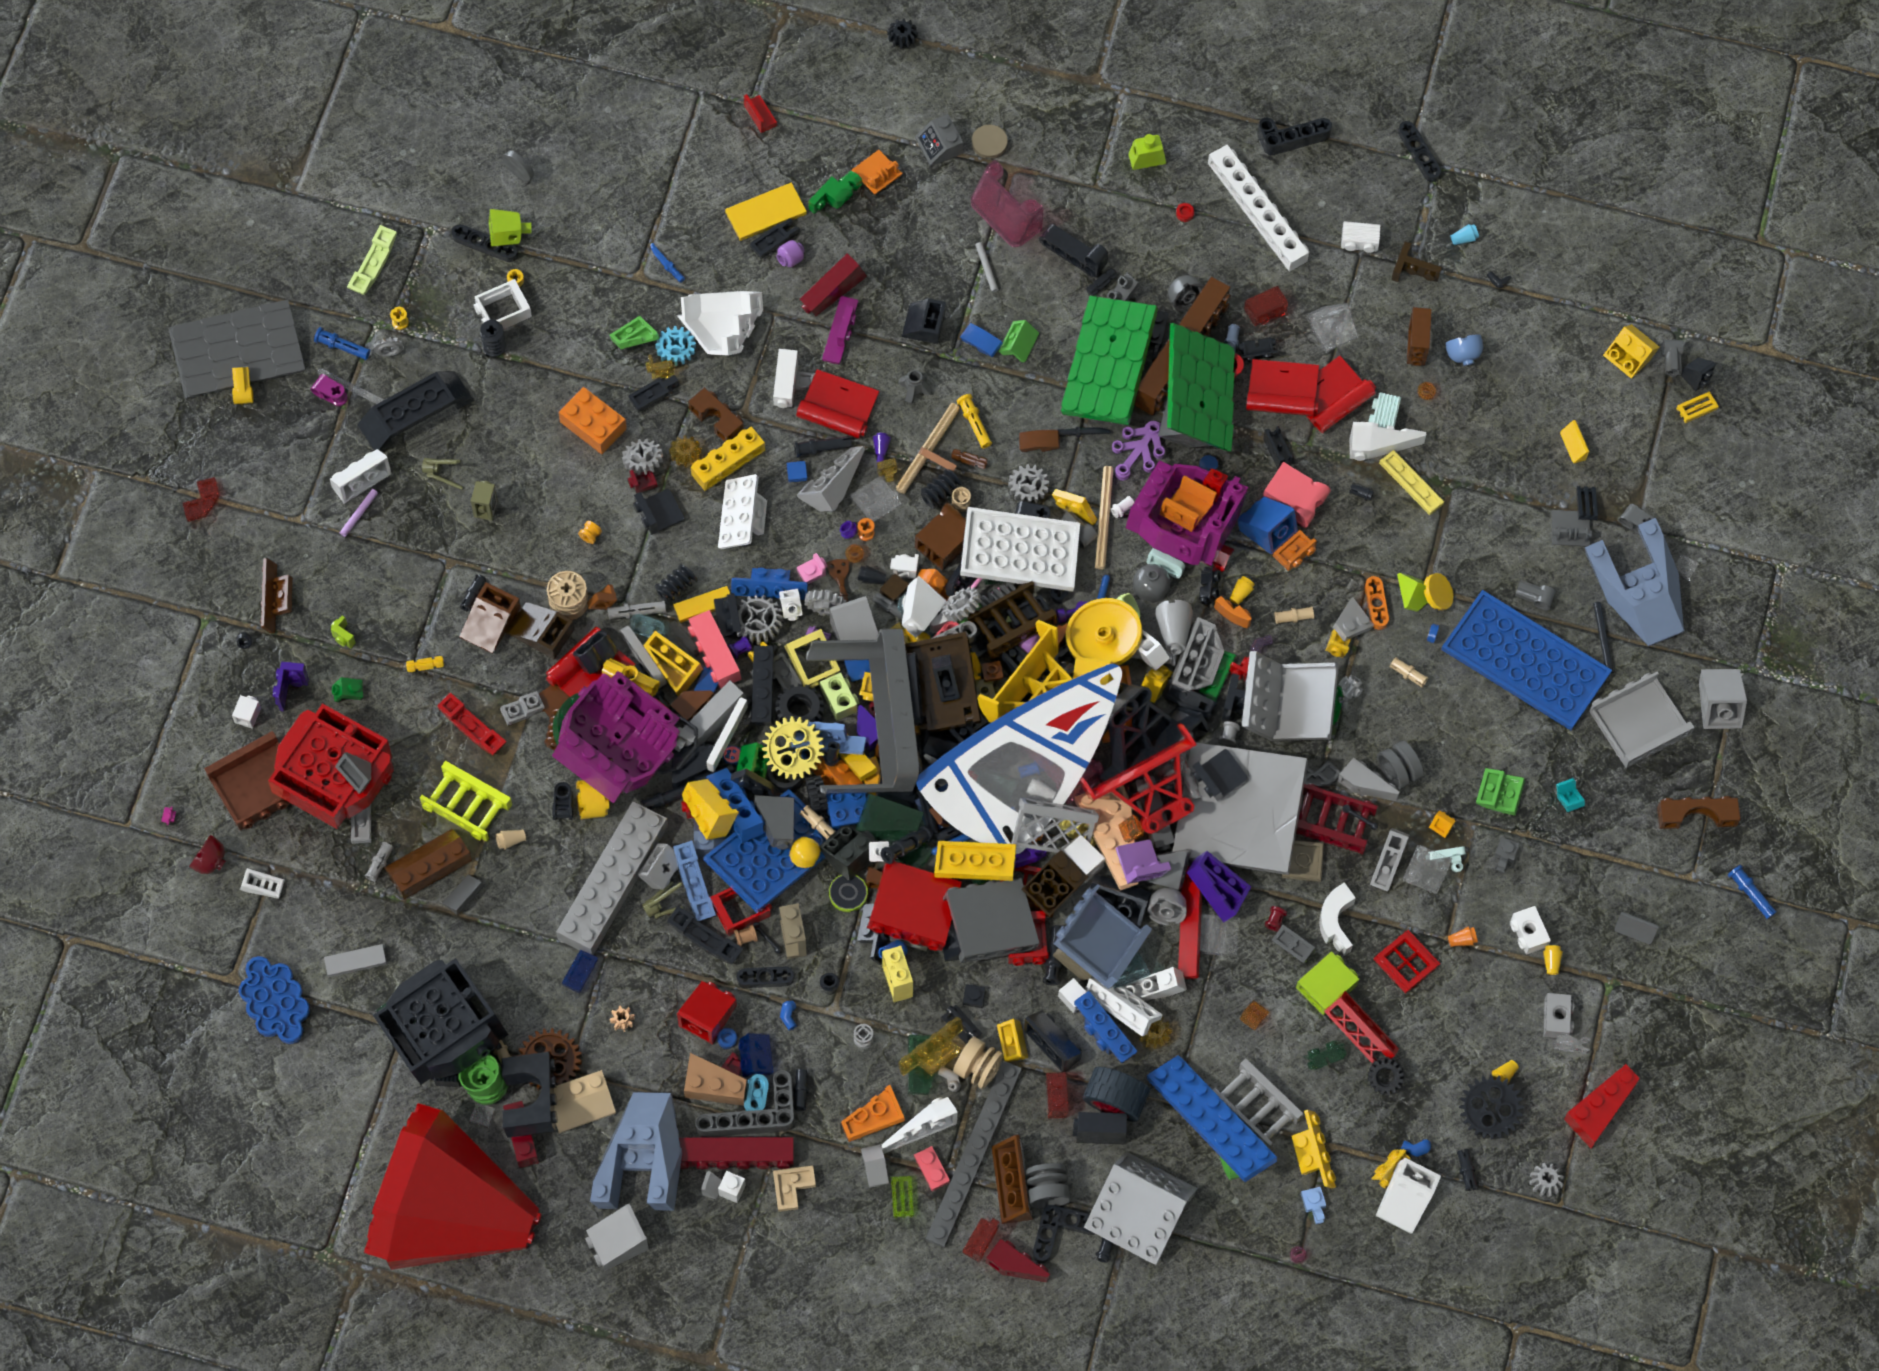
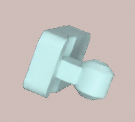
(1172, 565)
(1455, 854)

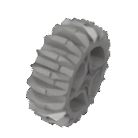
(767, 609)

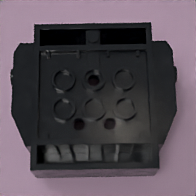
(452, 1038)

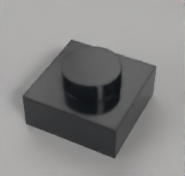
(973, 996)

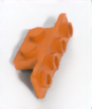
(836, 775)

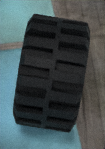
(800, 695)

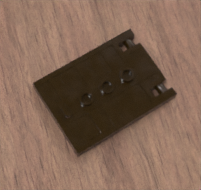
(950, 713)

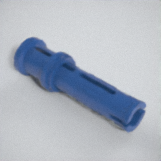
(334, 341)
(1746, 884)

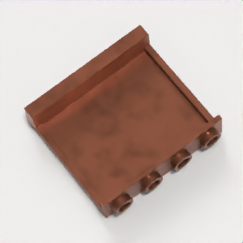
(244, 784)

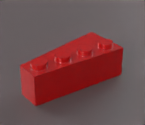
(1597, 1110)

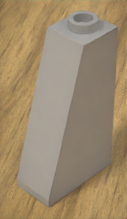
(716, 712)

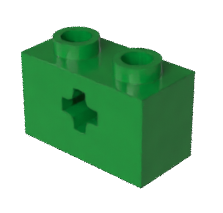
(752, 758)

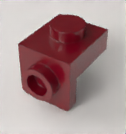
(642, 482)

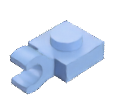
(1314, 1201)

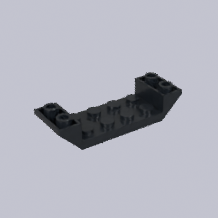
(412, 407)

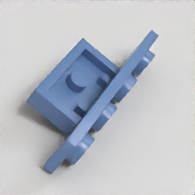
(834, 732)

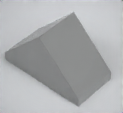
(875, 1166)

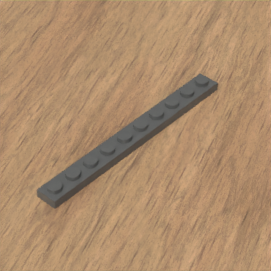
(973, 1154)

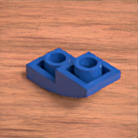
(981, 339)

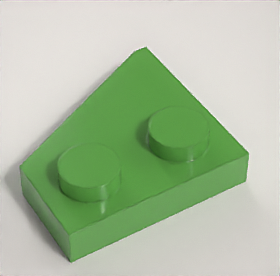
(634, 333)

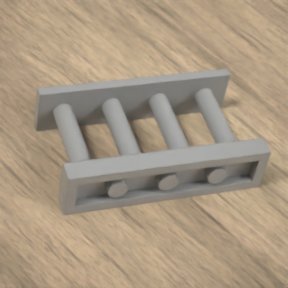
(1261, 1086)

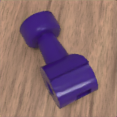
(1063, 615)

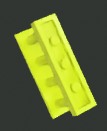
(467, 783)

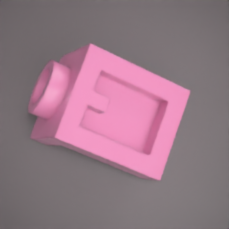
(812, 569)

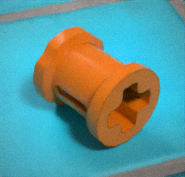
(862, 526)

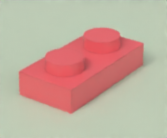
(931, 1168)

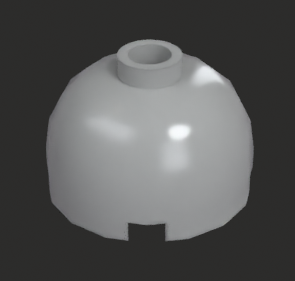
(1167, 906)

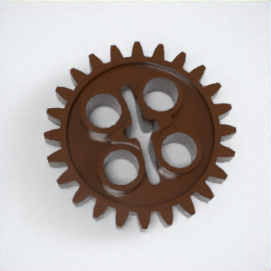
(552, 1042)

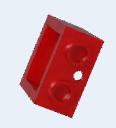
(728, 894)

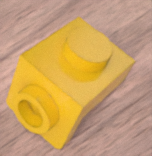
(1337, 646)
(866, 689)

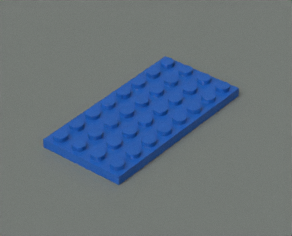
(1526, 660)

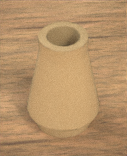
(509, 838)

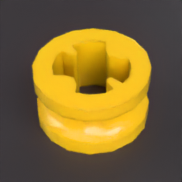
(515, 272)

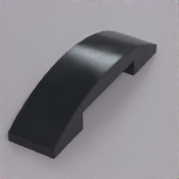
(703, 936)

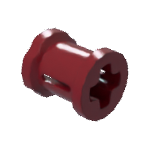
(1275, 918)

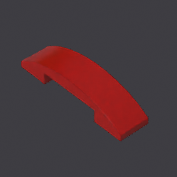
(470, 725)

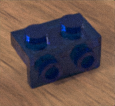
(755, 1054)

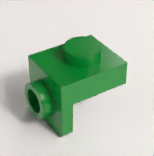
(348, 689)

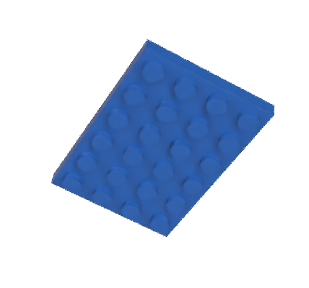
(757, 868)

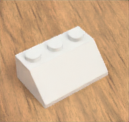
(360, 475)

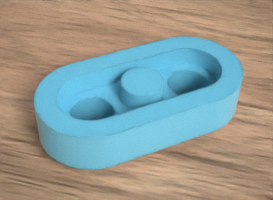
(756, 1095)

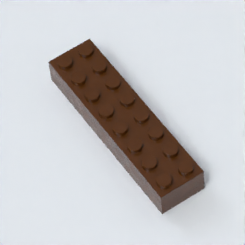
(1200, 318)

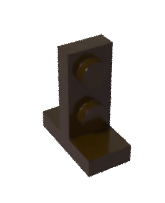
(1414, 266)

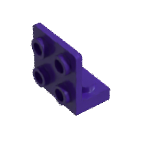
(288, 674)

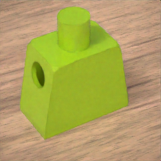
(1147, 152)
(506, 227)

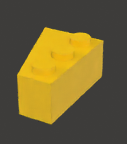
(675, 664)
(709, 809)

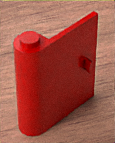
(1283, 387)
(1338, 393)
(838, 404)
(570, 676)

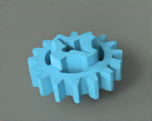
(675, 345)

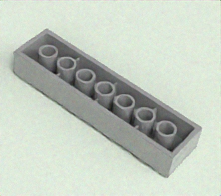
(612, 879)

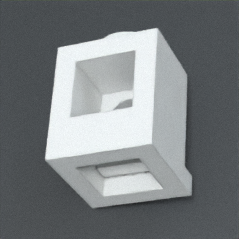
(905, 566)
(788, 599)

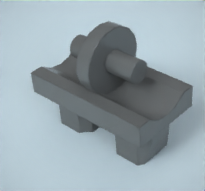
(1125, 289)

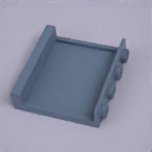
(1100, 938)

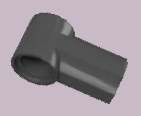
(1672, 352)
(1086, 533)
(1540, 596)

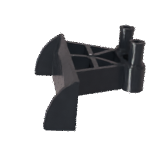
(1135, 704)

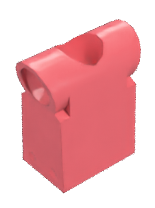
(1298, 492)

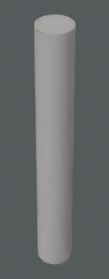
(987, 268)

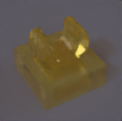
(887, 468)

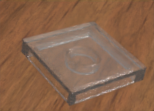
(1219, 937)

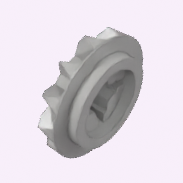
(388, 347)

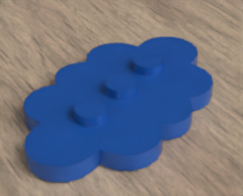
(274, 1000)

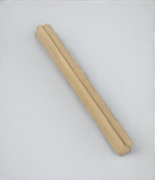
(930, 444)
(1104, 517)

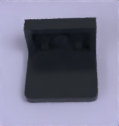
(658, 511)
(1220, 774)

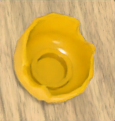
(804, 852)

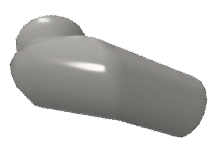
(952, 1079)

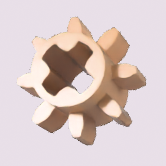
(621, 1013)

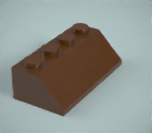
(428, 863)

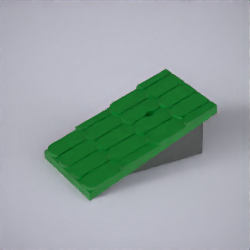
(1109, 360)
(1199, 391)

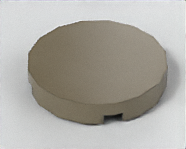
(989, 141)

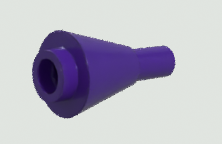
(881, 445)

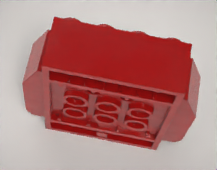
(309, 749)

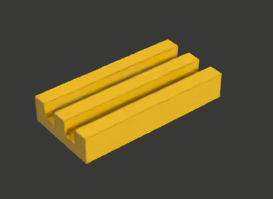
(1687, 418)

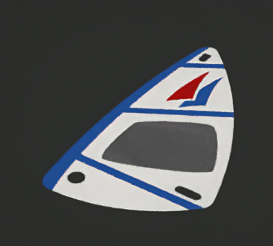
(1023, 754)

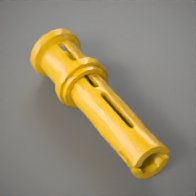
(969, 414)

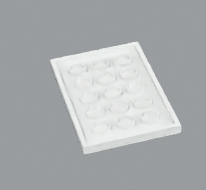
(1020, 549)

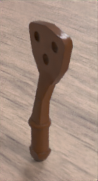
(839, 578)

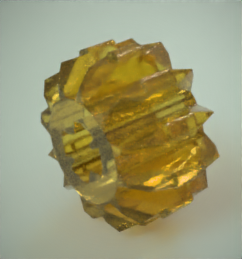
(685, 450)
(1161, 1037)

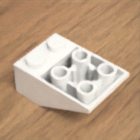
(1407, 1195)

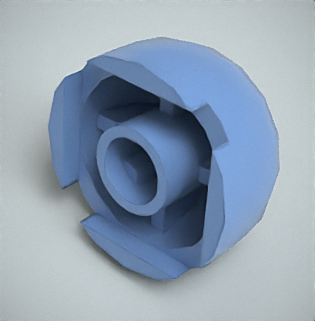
(1465, 349)

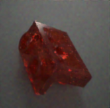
(981, 1239)

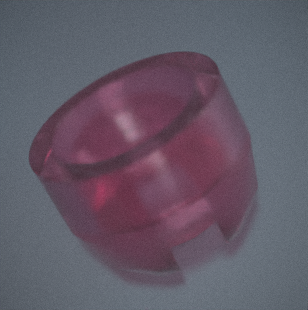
(1300, 1257)

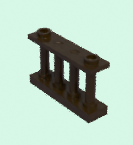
(1013, 636)

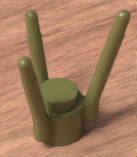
(431, 466)
(653, 906)

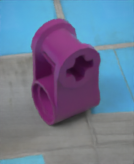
(329, 390)

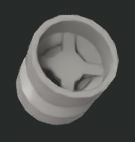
(864, 1040)

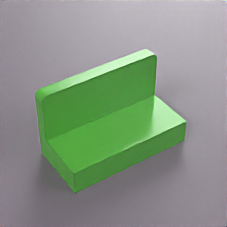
(1019, 340)

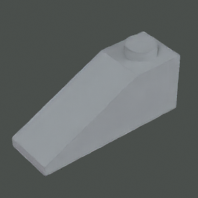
(1389, 859)

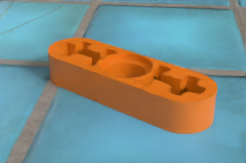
(1373, 611)

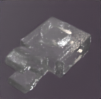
(1567, 1043)

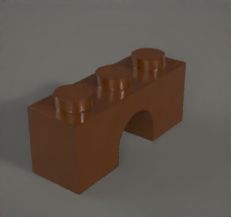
(707, 404)

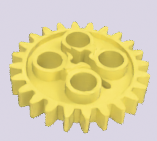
(798, 764)

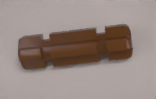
(969, 458)

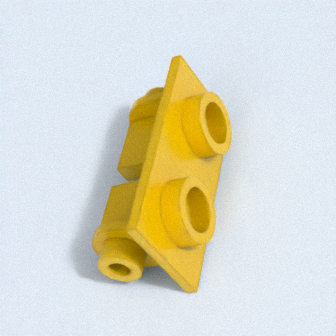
(1385, 1171)

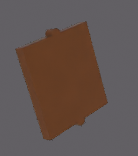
(552, 699)

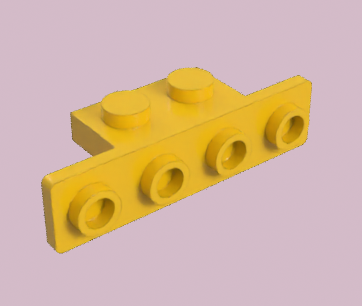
(1312, 1151)

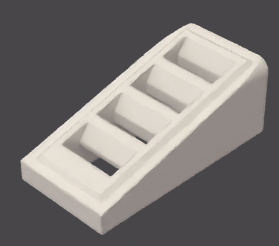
(260, 890)

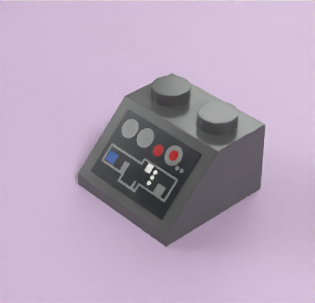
(940, 140)

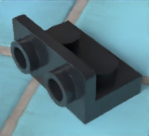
(727, 615)

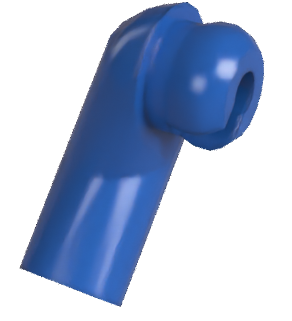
(785, 1015)

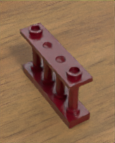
(1337, 836)

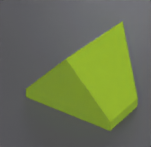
(1412, 592)

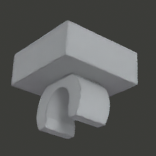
(684, 739)

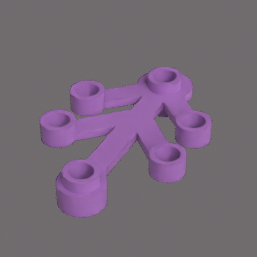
(1139, 447)

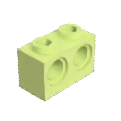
(835, 697)

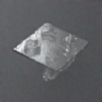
(876, 499)
(1427, 869)

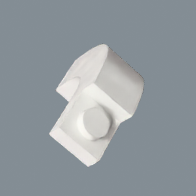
(1334, 905)

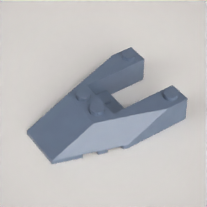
(1645, 597)
(642, 1142)

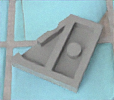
(1352, 621)

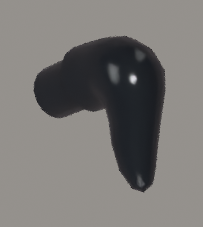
(1500, 283)

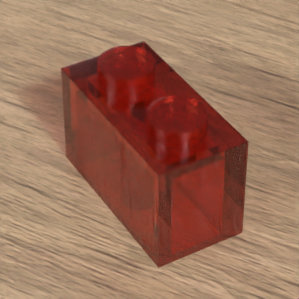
(1266, 306)
(1056, 1095)

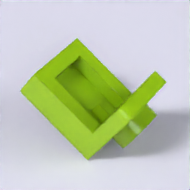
(342, 636)

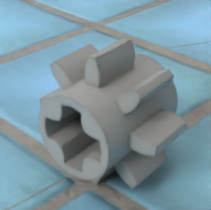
(1351, 686)

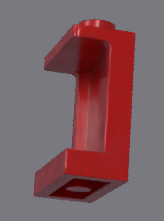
(1040, 955)

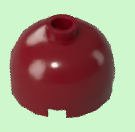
(209, 857)

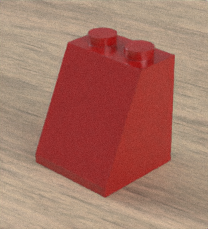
(706, 1011)

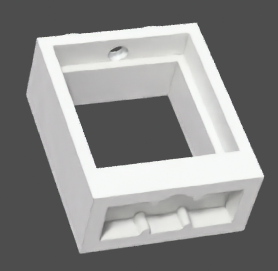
(498, 293)

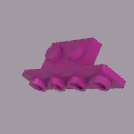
(840, 330)

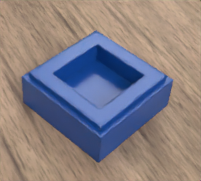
(796, 471)

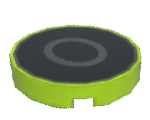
(847, 894)

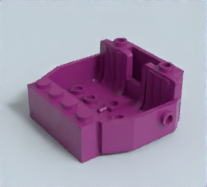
(1170, 538)
(619, 709)

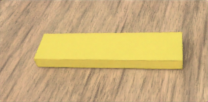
(1411, 482)

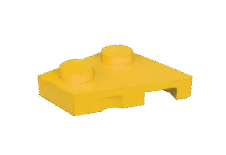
(1076, 504)

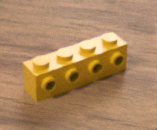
(727, 458)

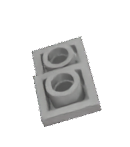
(524, 708)

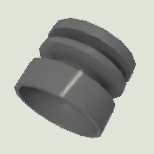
(1047, 1185)

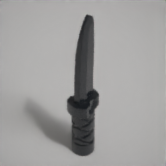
(1077, 431)

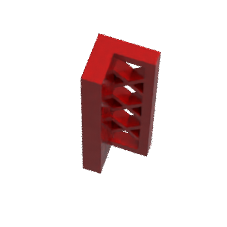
(1363, 1022)

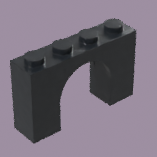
(540, 1115)

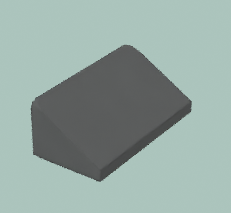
(463, 894)
(1636, 928)

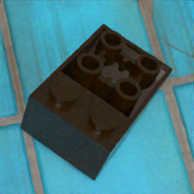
(541, 629)
(1054, 883)

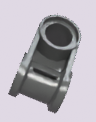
(1633, 517)

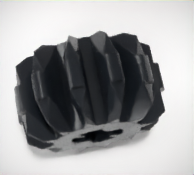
(902, 33)

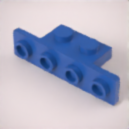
(767, 583)
(1103, 1028)

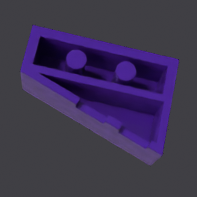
(1219, 885)

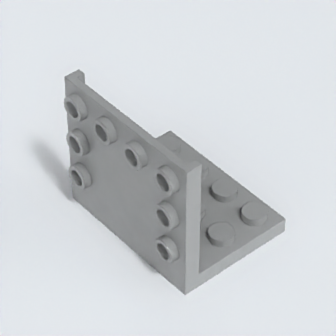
(1289, 699)
(1139, 1207)

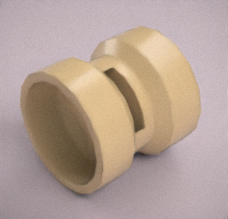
(961, 494)

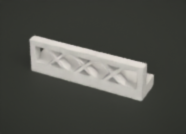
(1122, 1006)

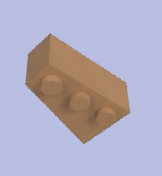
(713, 1083)

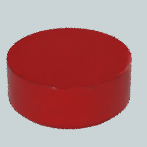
(1185, 212)

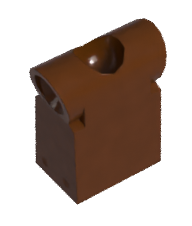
(942, 537)

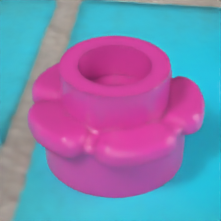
(168, 815)

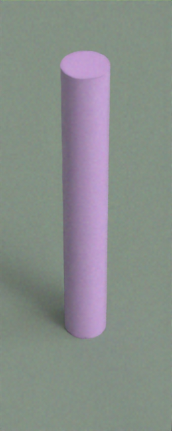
(358, 513)

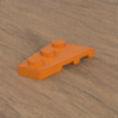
(876, 1115)

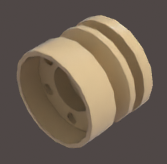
(568, 604)
(975, 1061)

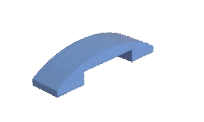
(693, 881)

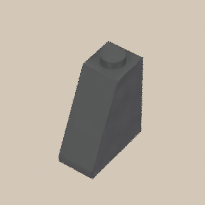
(778, 819)
(1179, 863)

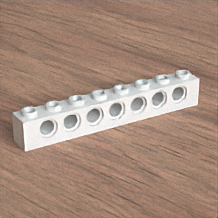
(1238, 189)

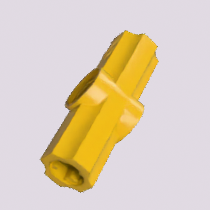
(643, 681)

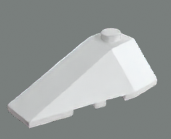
(1372, 441)
(932, 1119)

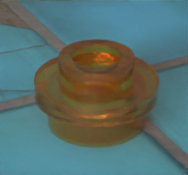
(1426, 386)
(854, 548)

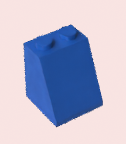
(1268, 524)

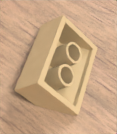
(582, 1101)

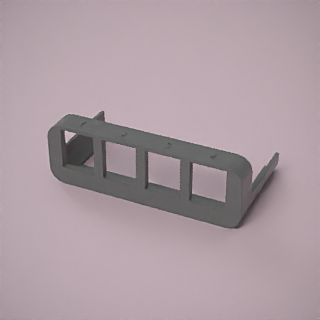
(891, 707)

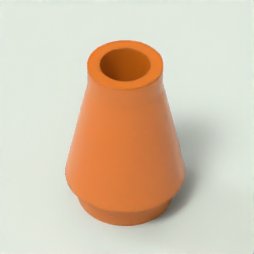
(1464, 937)

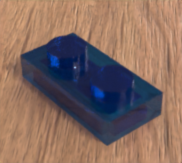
(579, 971)

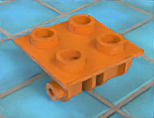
(877, 171)

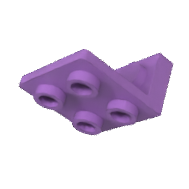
(1140, 862)

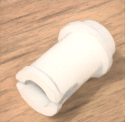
(1118, 509)

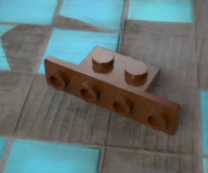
(275, 595)

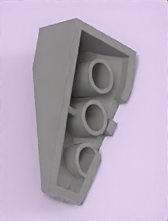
(832, 485)

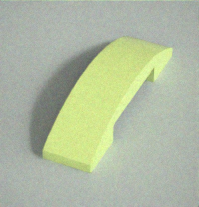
(374, 261)

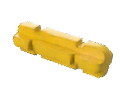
(424, 664)

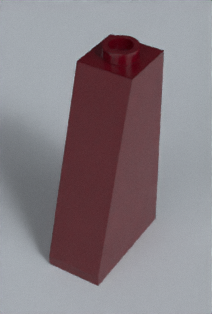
(833, 285)

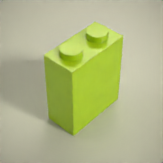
(1327, 981)

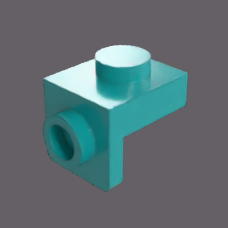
(1569, 795)

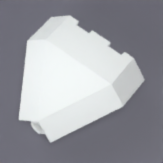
(721, 319)

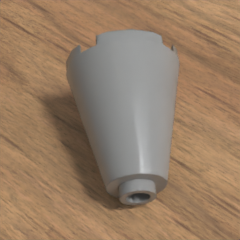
(1174, 624)

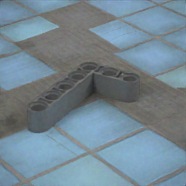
(755, 1116)

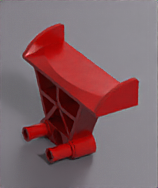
(1179, 807)

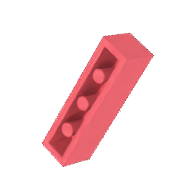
(714, 649)

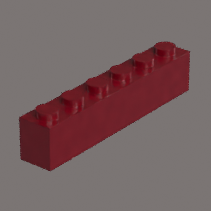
(737, 1152)

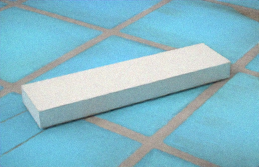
(727, 734)

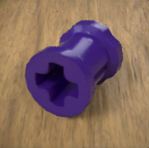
(739, 647)

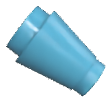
(1466, 234)

